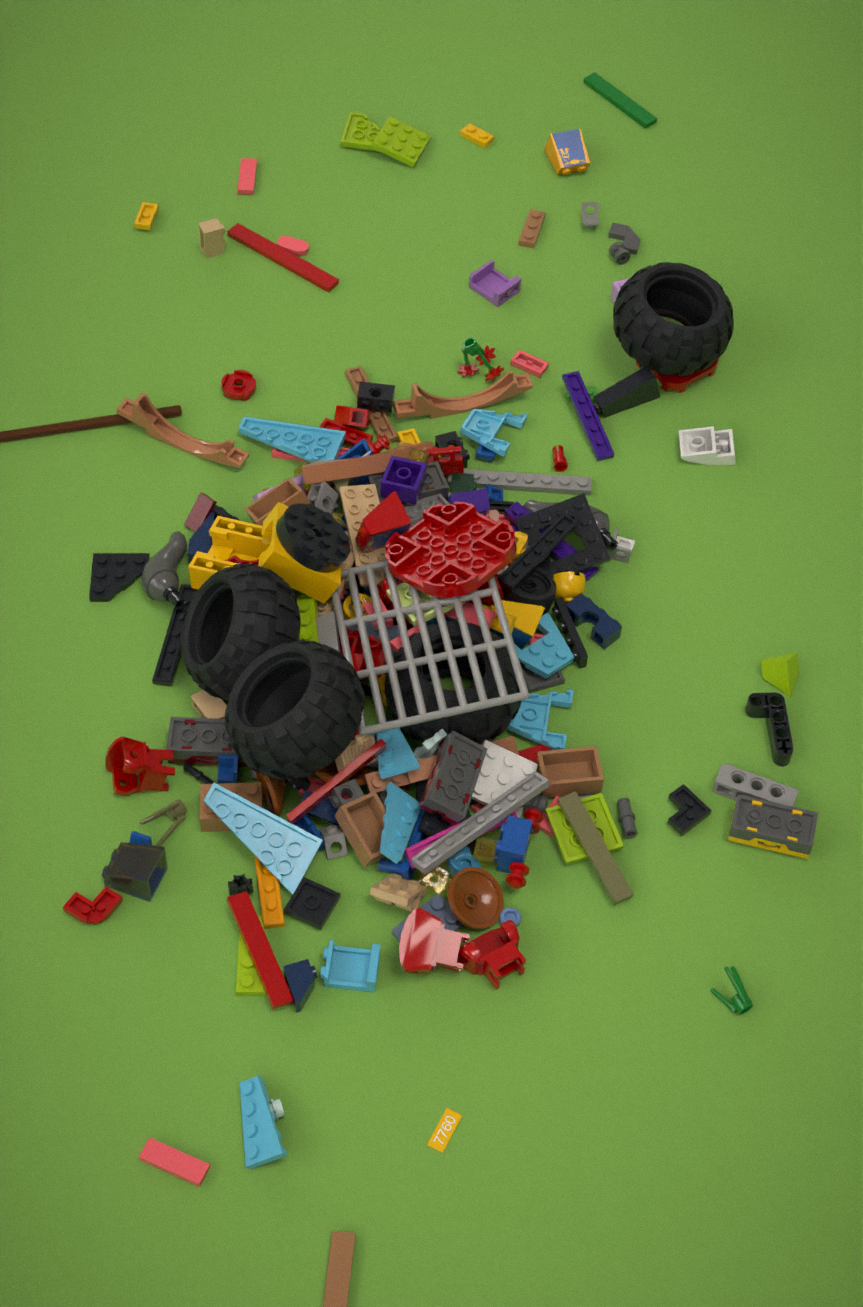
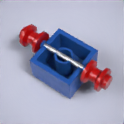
(363, 449)
(513, 846)

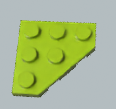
(359, 132)

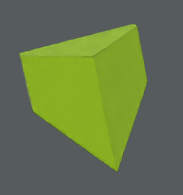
(781, 671)

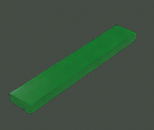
(620, 100)

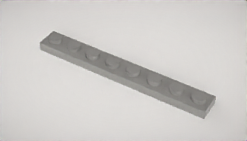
(530, 482)
(480, 822)

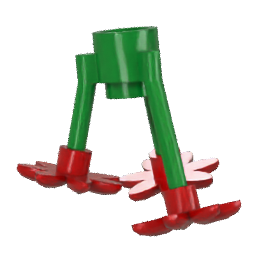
(473, 348)

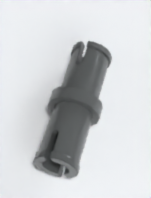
(627, 817)

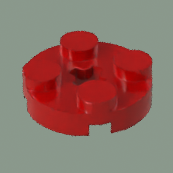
(235, 392)

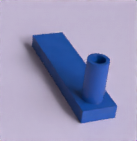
(404, 868)

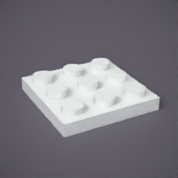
(500, 773)

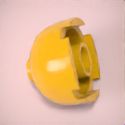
(569, 585)

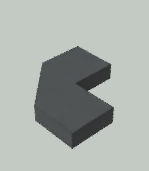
(625, 233)

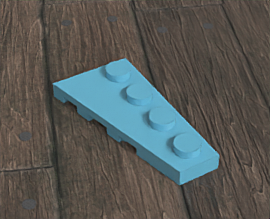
(398, 755)
(398, 822)
(260, 1132)

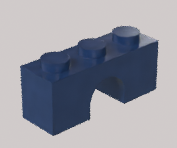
(606, 628)

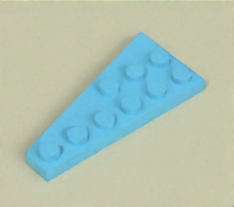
(299, 440)
(274, 841)

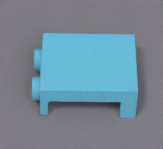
(351, 967)

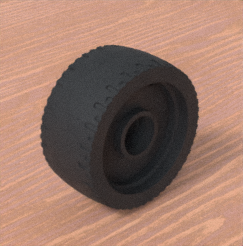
(535, 589)

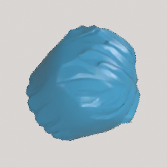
(461, 860)

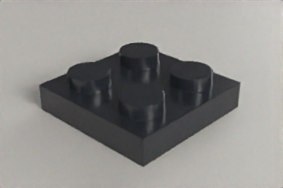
(312, 903)

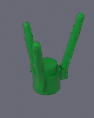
(741, 1001)

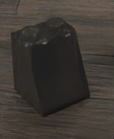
(136, 869)

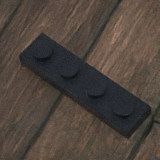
(571, 635)

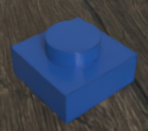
(485, 453)

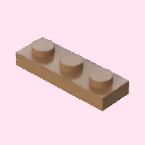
(531, 228)

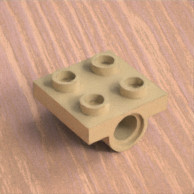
(399, 892)

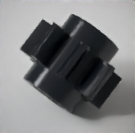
(240, 884)

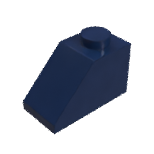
(300, 981)

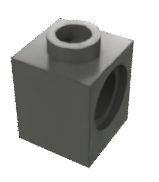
(349, 788)

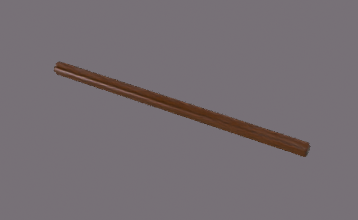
(78, 425)

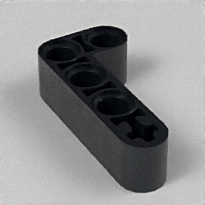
(773, 709)

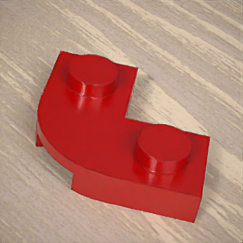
(95, 911)

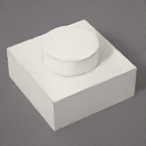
(625, 543)

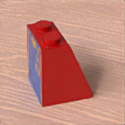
(382, 524)

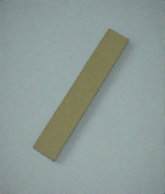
(595, 848)

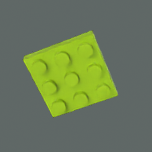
(401, 141)
(565, 837)

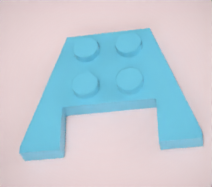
(485, 425)
(548, 653)
(533, 718)

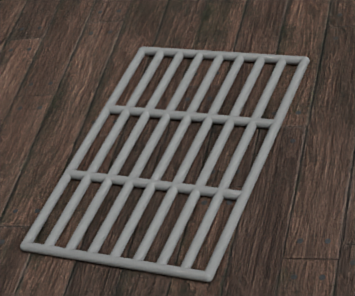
(430, 658)

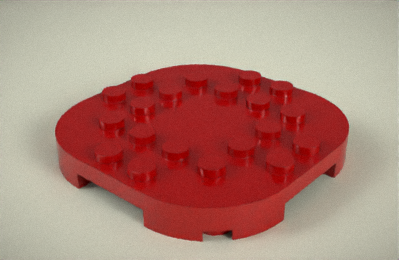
(451, 550)

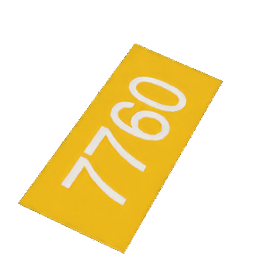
(444, 1130)

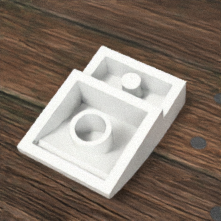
(707, 446)

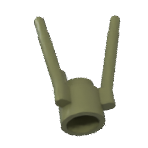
(174, 811)

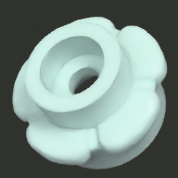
(277, 1108)

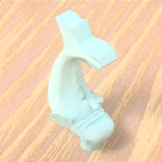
(430, 746)

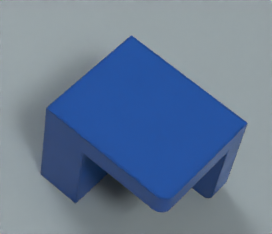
(228, 769)

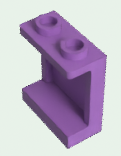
(493, 284)

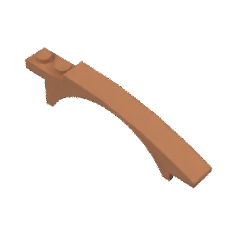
(425, 403)
(146, 415)
(348, 468)
(376, 784)

